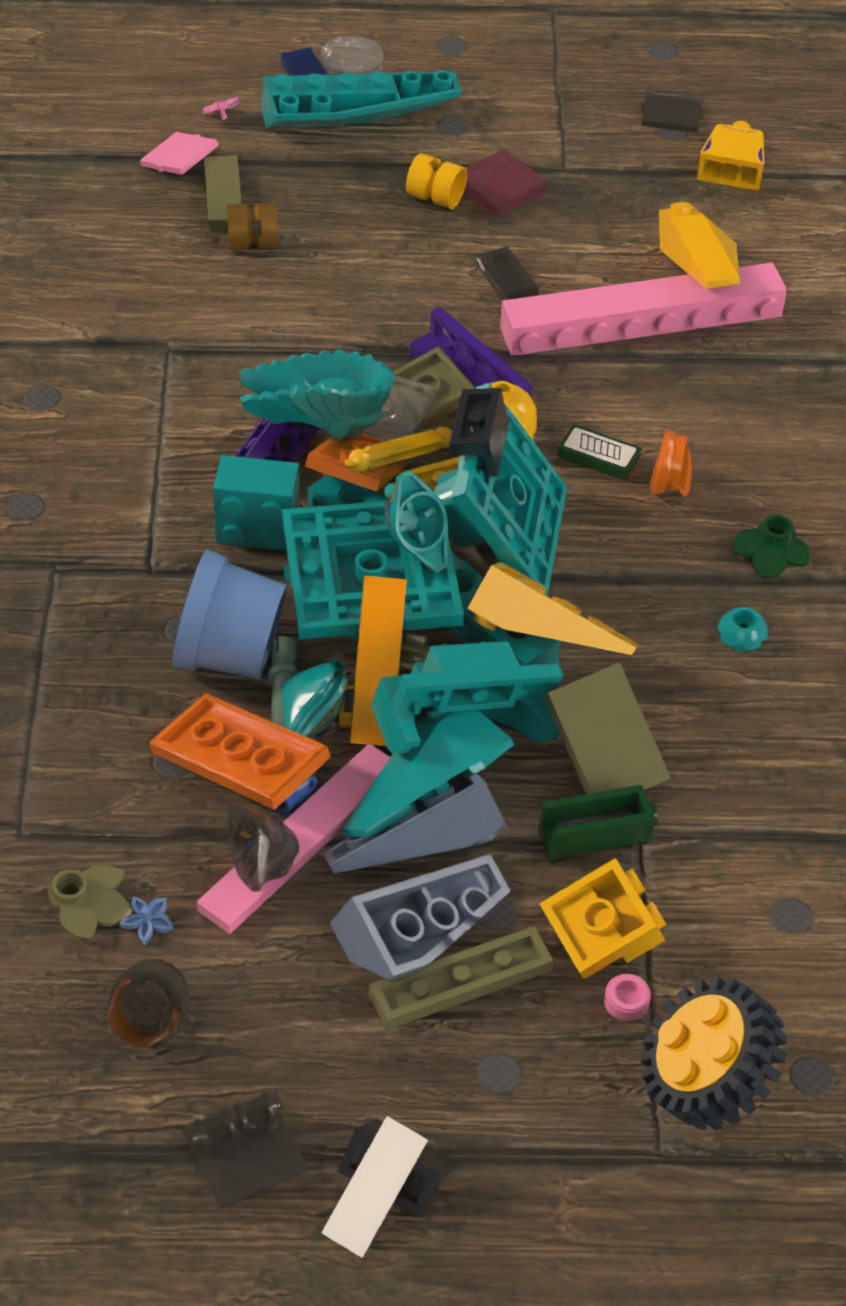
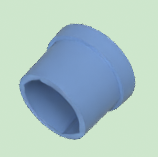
(228, 619)

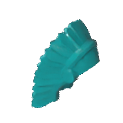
(324, 390)

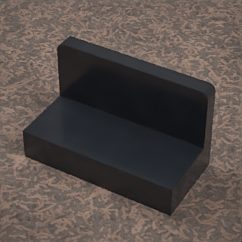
(481, 426)
(421, 1182)

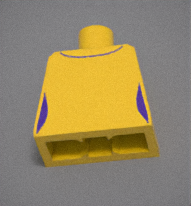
(733, 156)

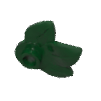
(772, 547)

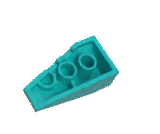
(447, 748)

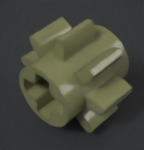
(413, 650)

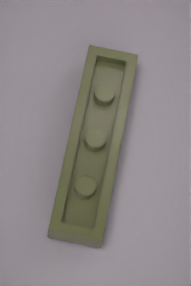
(461, 977)

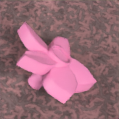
(220, 106)

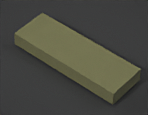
(221, 188)

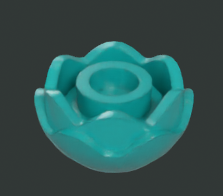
(743, 629)

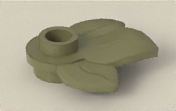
(94, 901)

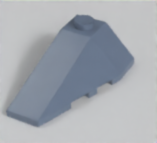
(436, 825)
(419, 918)

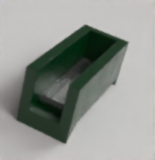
(596, 821)

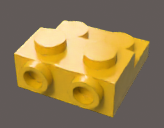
(604, 918)

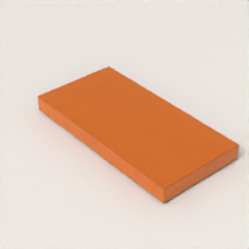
(240, 750)

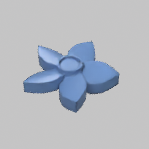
(148, 918)

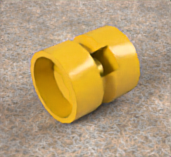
(440, 182)

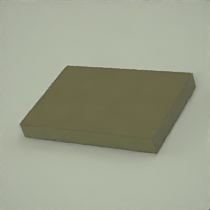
(606, 732)

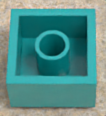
(251, 501)

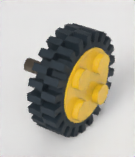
(713, 1053)

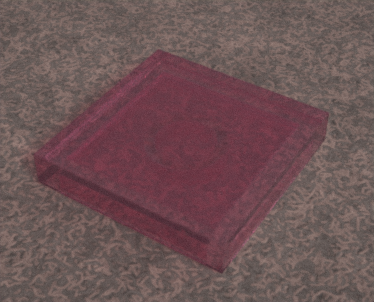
(502, 182)

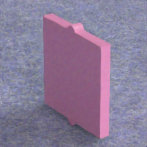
(179, 153)

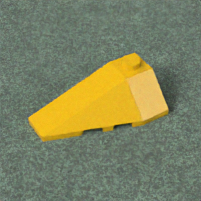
(698, 246)

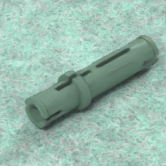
(281, 670)

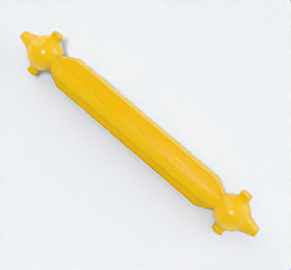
(399, 449)

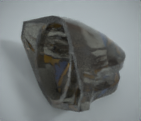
(259, 845)

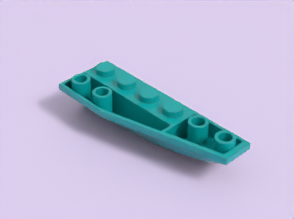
(351, 98)

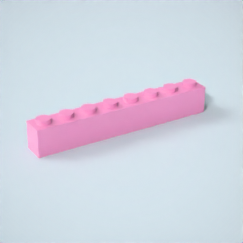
(638, 310)

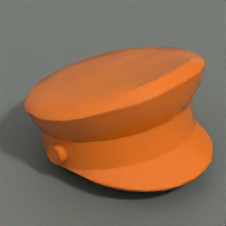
(672, 465)

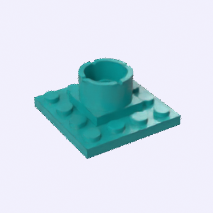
(511, 512)
(333, 552)

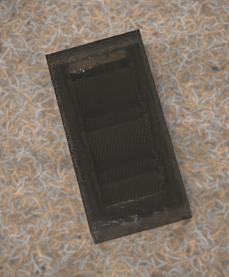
(506, 274)

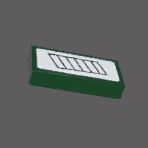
(599, 452)

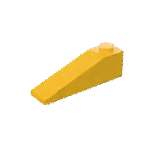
(519, 605)

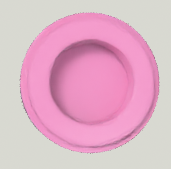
(627, 997)

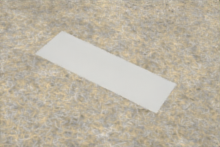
(374, 1186)

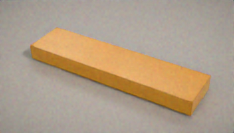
(377, 651)

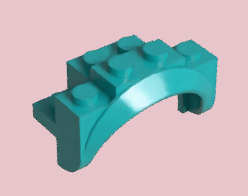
(466, 679)

